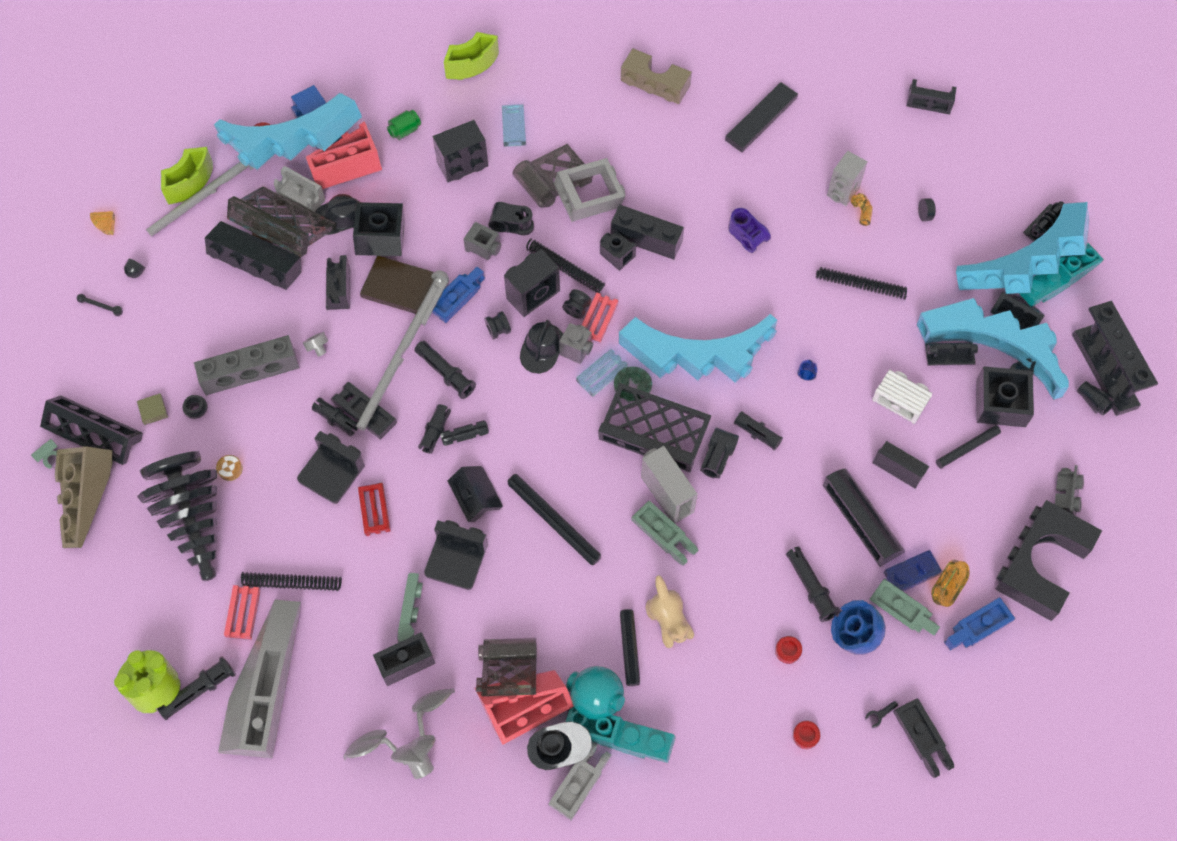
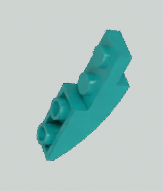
(1070, 271)
(627, 736)

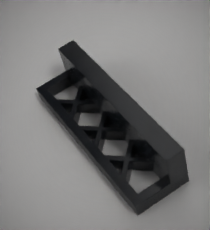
(94, 421)

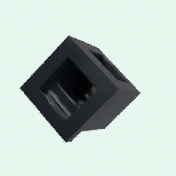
(617, 249)

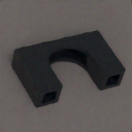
(1020, 578)

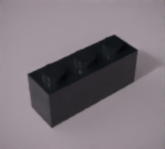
(648, 231)

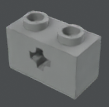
(846, 178)

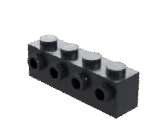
(253, 255)

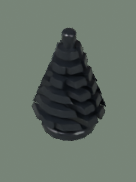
(181, 494)

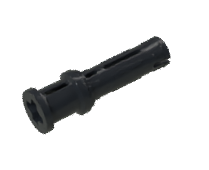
(451, 375)
(817, 594)
(207, 680)

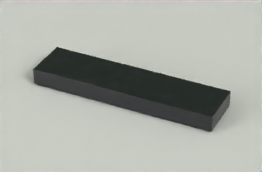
(761, 117)

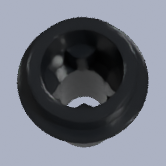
(1097, 399)

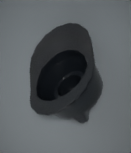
(339, 210)
(541, 347)
(559, 745)

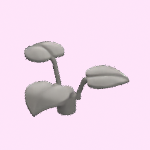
(413, 753)

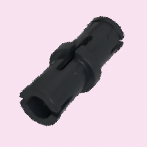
(335, 416)
(434, 428)
(758, 430)

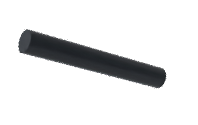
(968, 446)

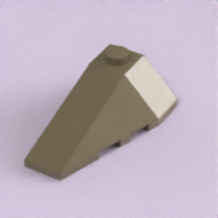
(82, 480)

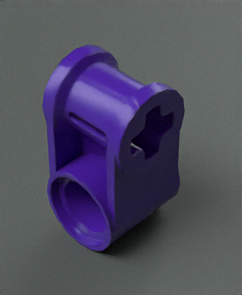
(749, 233)

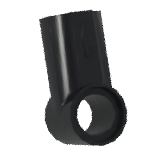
(720, 448)

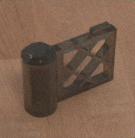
(538, 181)
(509, 655)

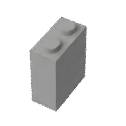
(668, 484)

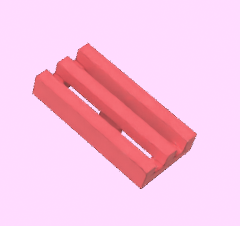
(605, 301)
(236, 591)

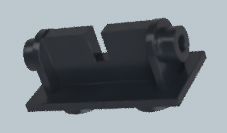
(950, 353)

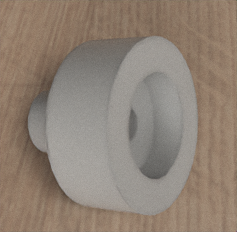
(316, 342)

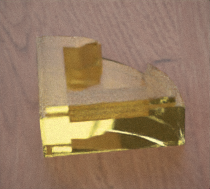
(103, 221)

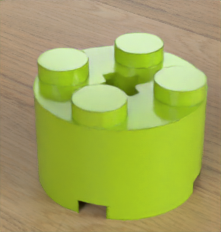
(147, 681)

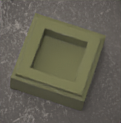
(152, 409)

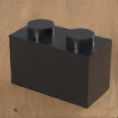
(404, 659)

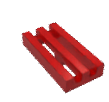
(376, 528)

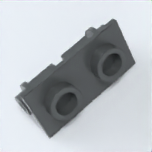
(1071, 483)

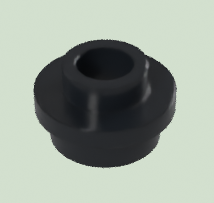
(190, 402)

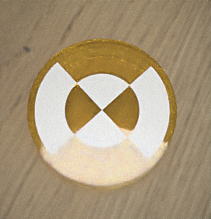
(229, 467)

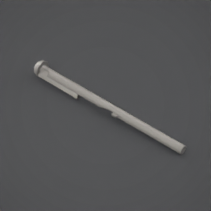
(196, 198)
(423, 314)

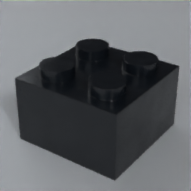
(460, 151)
(378, 229)
(532, 282)
(1004, 396)

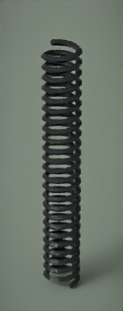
(568, 266)
(856, 281)
(274, 579)

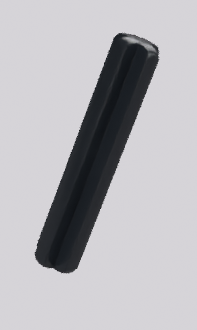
(629, 647)

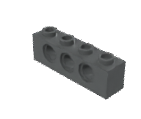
(246, 365)

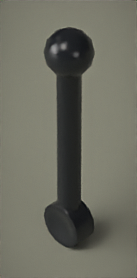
(117, 310)

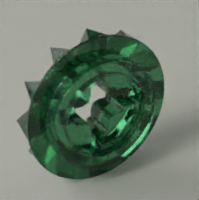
(638, 376)

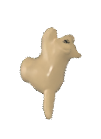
(668, 611)

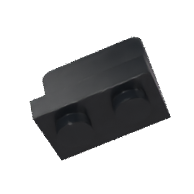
(331, 468)
(456, 554)

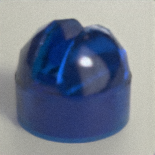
(807, 370)

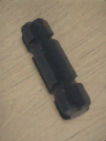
(464, 433)

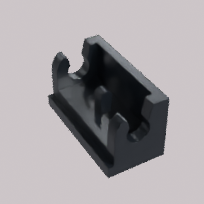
(931, 99)
(338, 284)

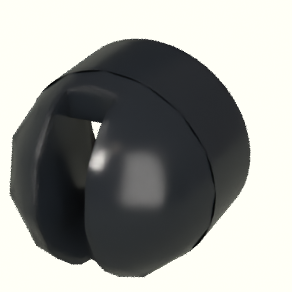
(133, 268)

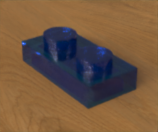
(913, 571)

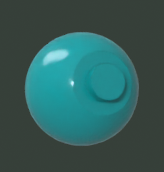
(596, 692)

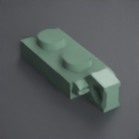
(903, 607)

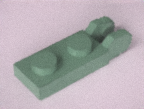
(663, 531)
(409, 612)

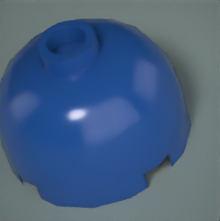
(858, 628)

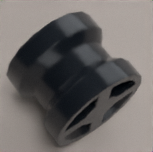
(576, 304)
(497, 325)

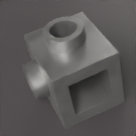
(576, 343)

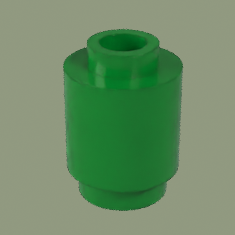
(403, 124)

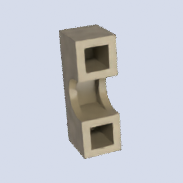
(669, 85)

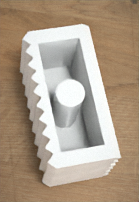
(902, 395)

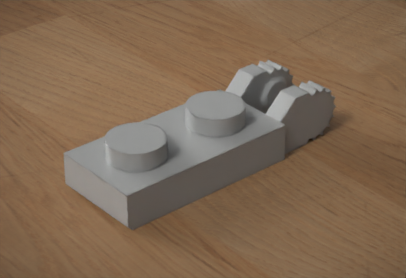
(578, 784)

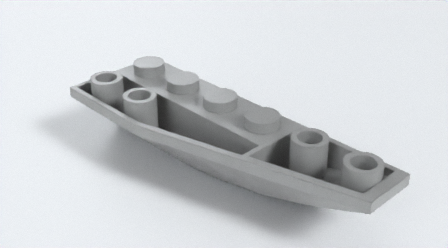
(259, 692)

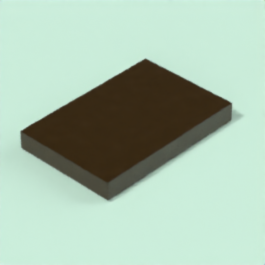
(397, 284)

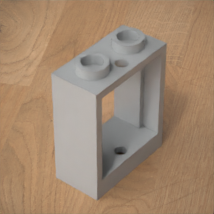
(570, 198)

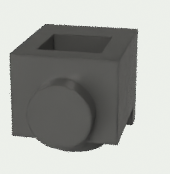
(482, 241)

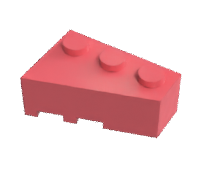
(520, 713)

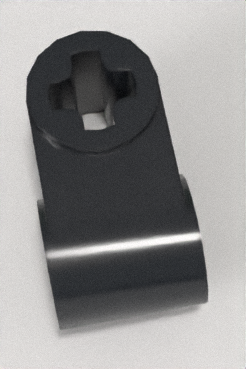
(509, 217)

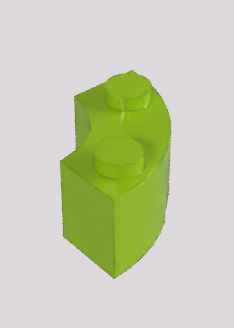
(471, 57)
(187, 175)

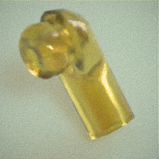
(861, 201)

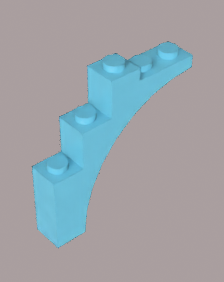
(289, 138)
(1016, 270)
(1000, 331)
(698, 357)

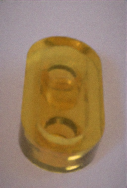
(950, 583)

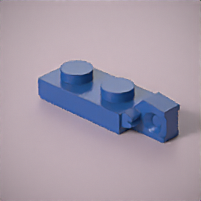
(458, 294)
(980, 624)

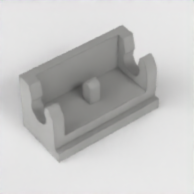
(299, 189)

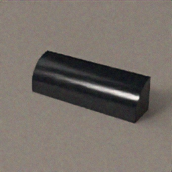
(862, 517)

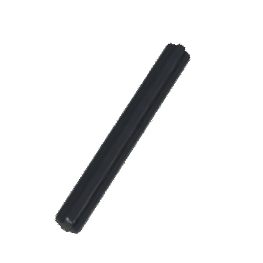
(554, 519)

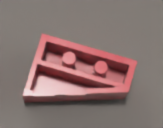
(345, 159)

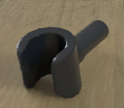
(882, 713)

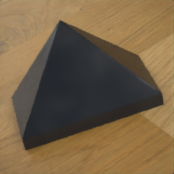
(1020, 309)

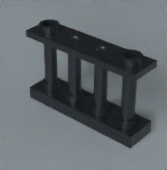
(1114, 357)

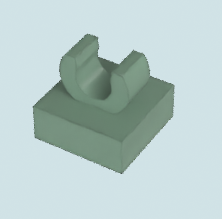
(44, 452)

